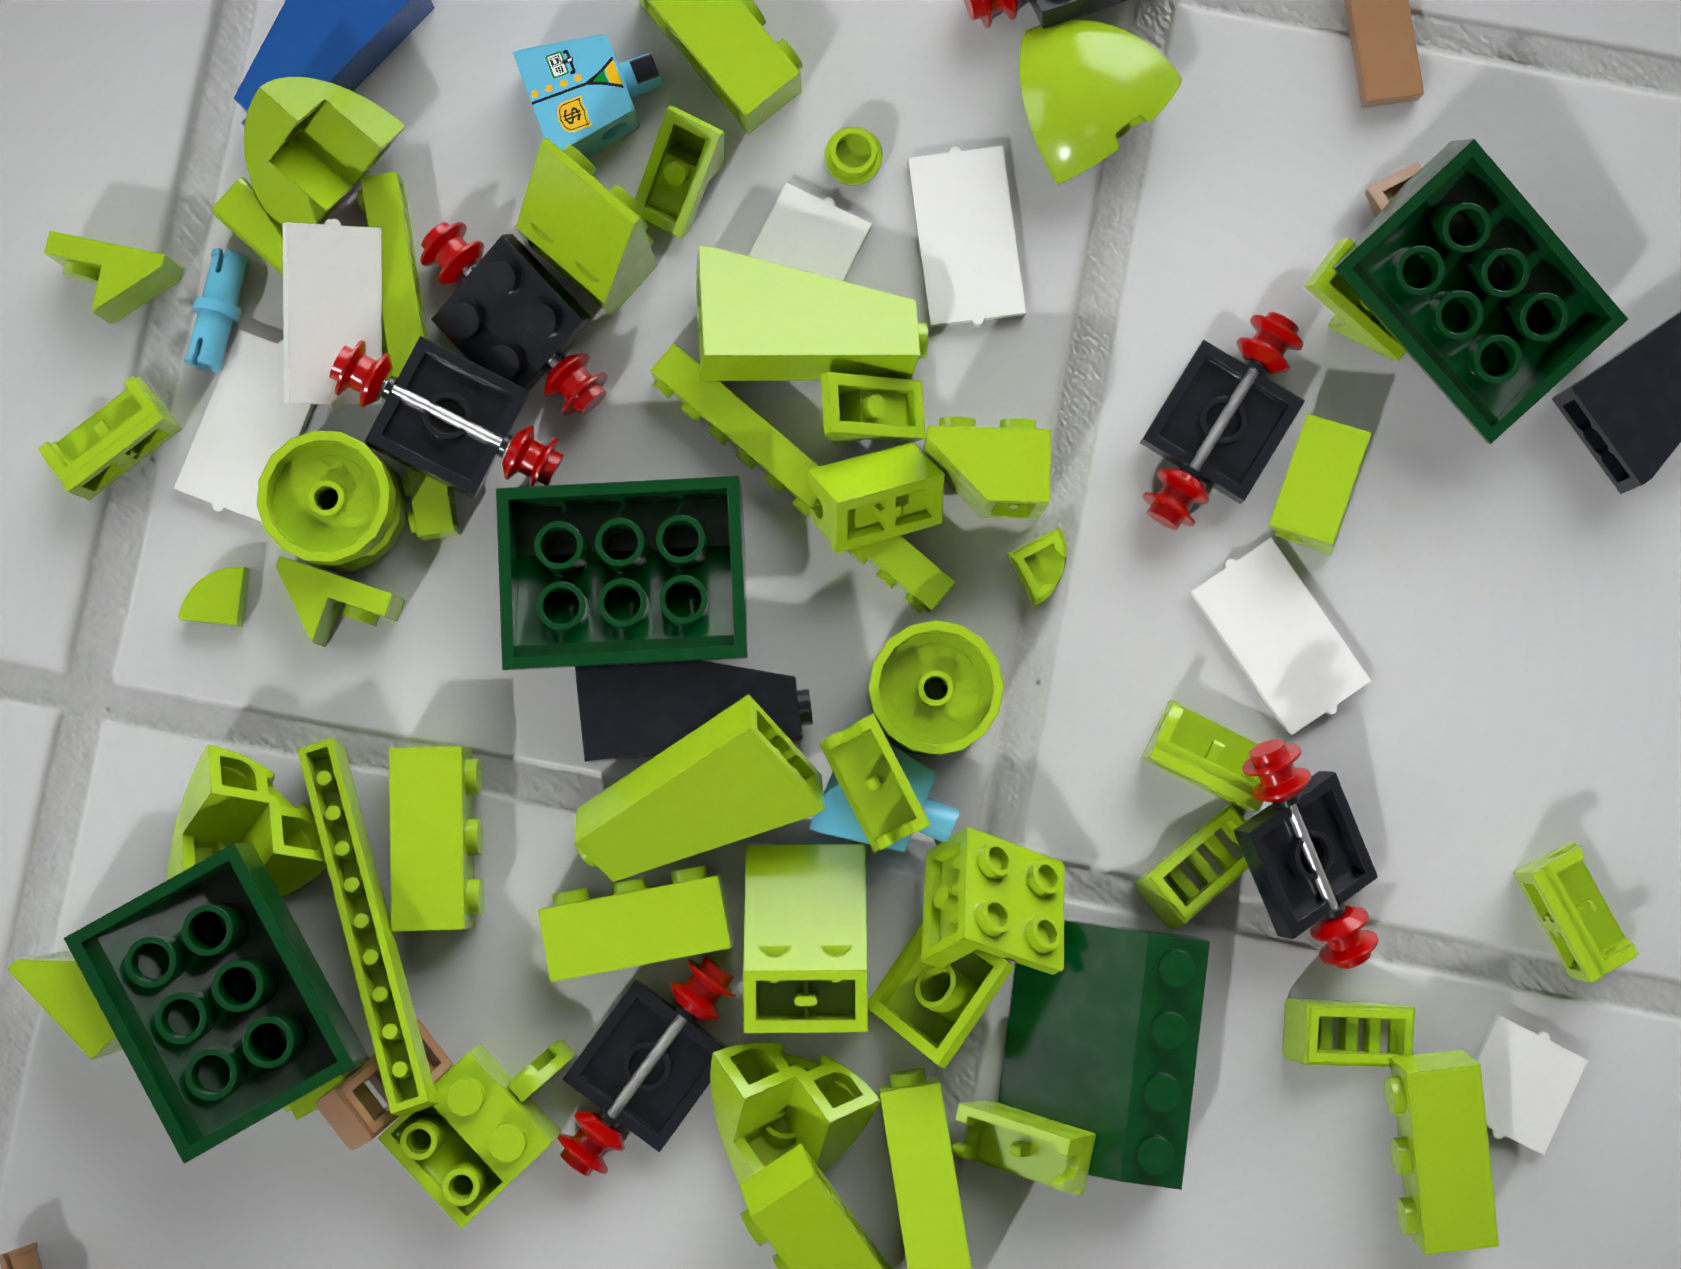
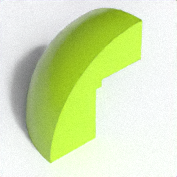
(1087, 89)
(311, 146)
(236, 802)
(778, 1100)

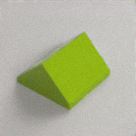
(937, 1005)

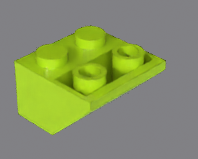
(994, 468)
(471, 1139)

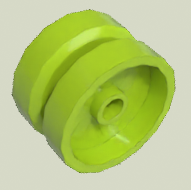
(303, 480)
(969, 676)

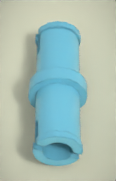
(217, 310)

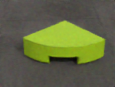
(1040, 565)
(217, 598)
(541, 1069)

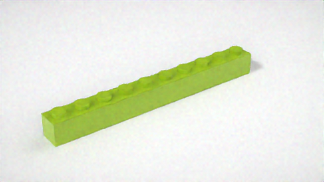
(404, 322)
(787, 469)
(367, 928)

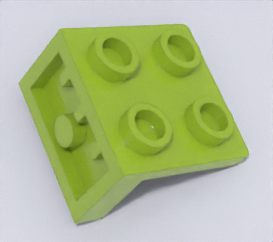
(992, 900)

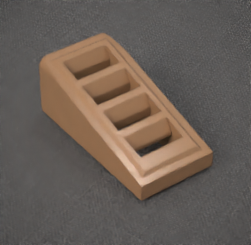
(353, 1107)

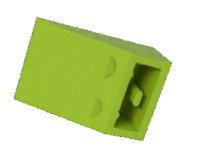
(585, 228)
(805, 939)

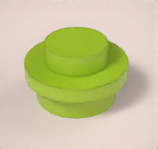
(853, 156)

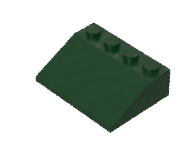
(1478, 288)
(622, 573)
(216, 999)
(1112, 1046)

